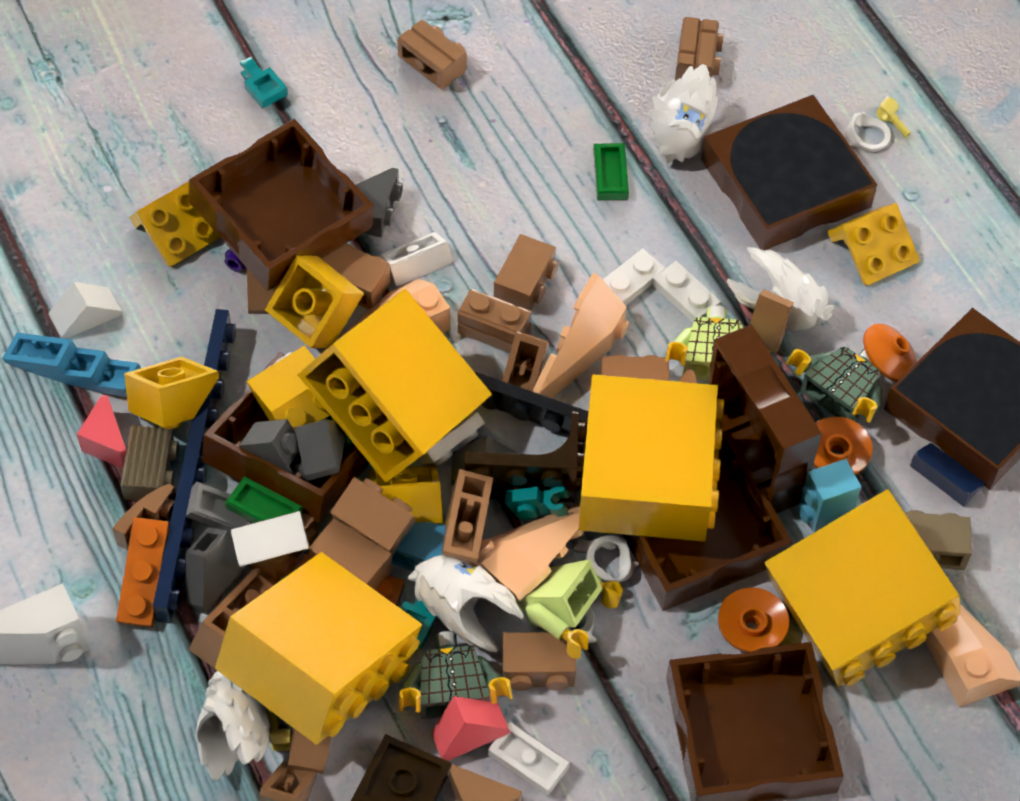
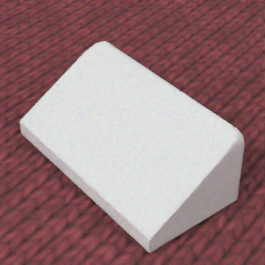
(418, 258)
(269, 538)

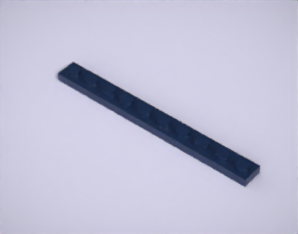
(180, 532)

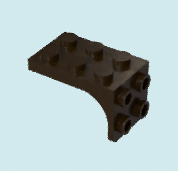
(544, 471)
(402, 774)

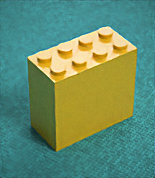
(395, 385)
(651, 458)
(864, 589)
(318, 647)

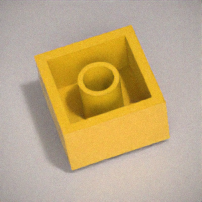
(314, 301)

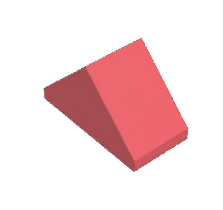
(101, 434)
(468, 726)

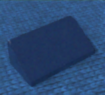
(946, 473)

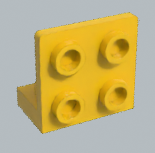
(175, 225)
(877, 243)

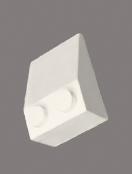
(41, 630)

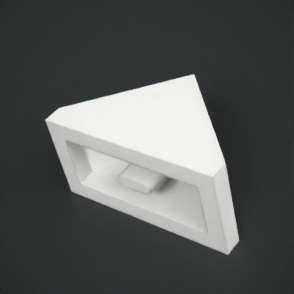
(83, 308)

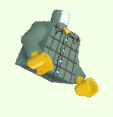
(840, 382)
(450, 673)

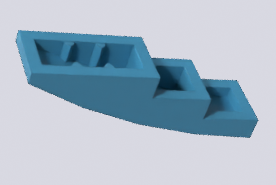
(66, 363)

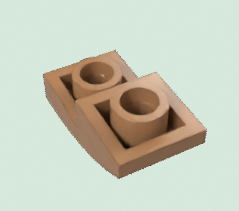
(771, 318)
(155, 506)

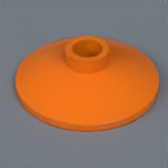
(888, 351)
(846, 437)
(757, 607)

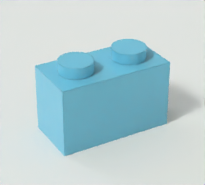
(828, 494)

